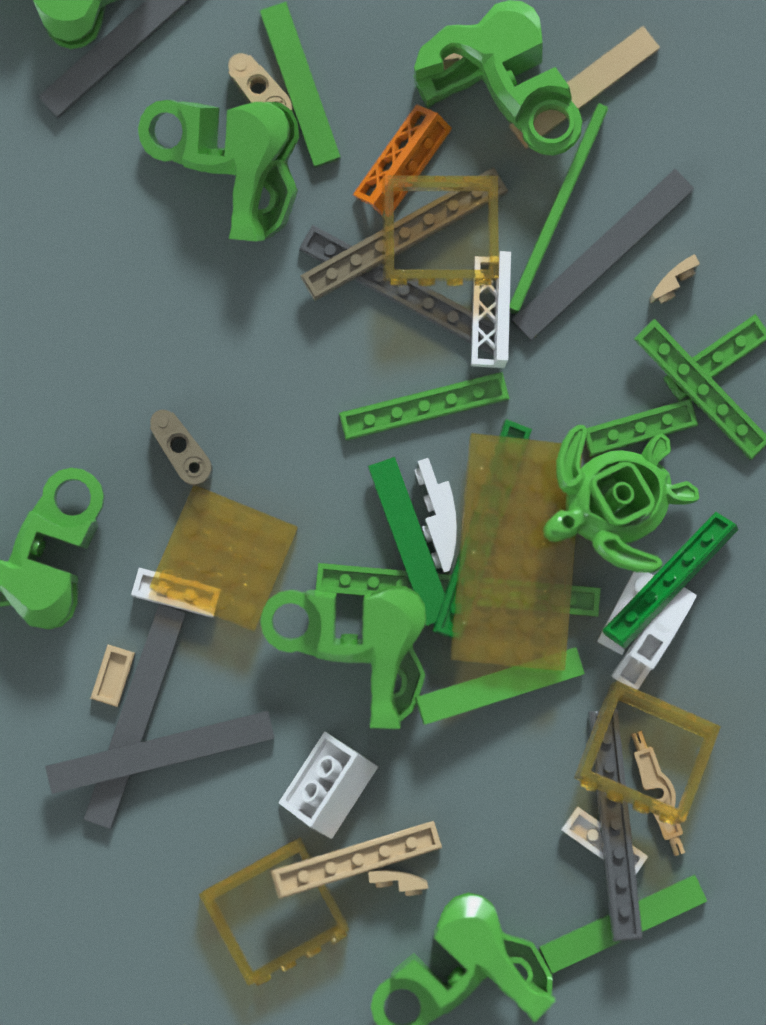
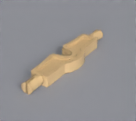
(653, 778)

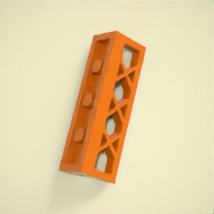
(407, 161)

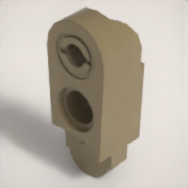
(167, 429)

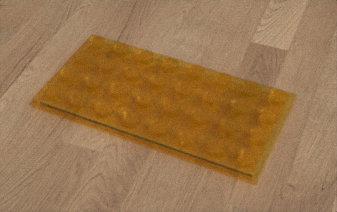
(510, 576)

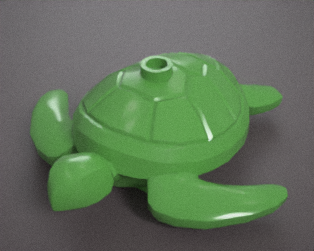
(615, 499)

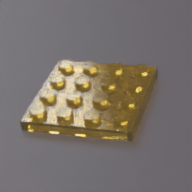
(223, 558)

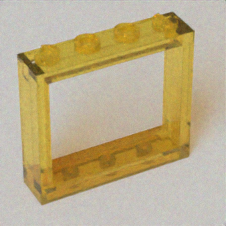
(440, 183)
(662, 710)
(286, 960)

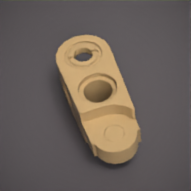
(247, 72)

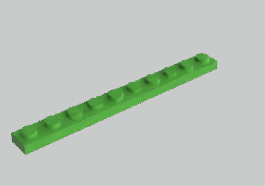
(362, 580)

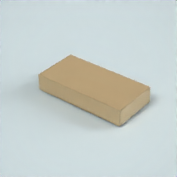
(113, 675)

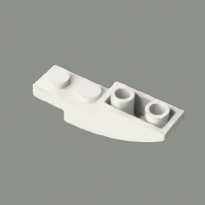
(441, 526)
(653, 641)

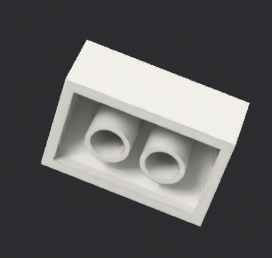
(328, 785)

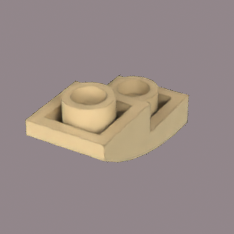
(669, 284)
(407, 882)

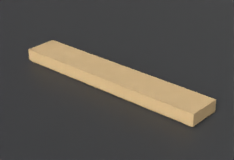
(598, 78)
(356, 859)

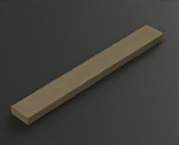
(407, 233)

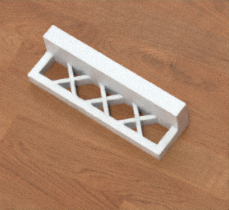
(501, 317)

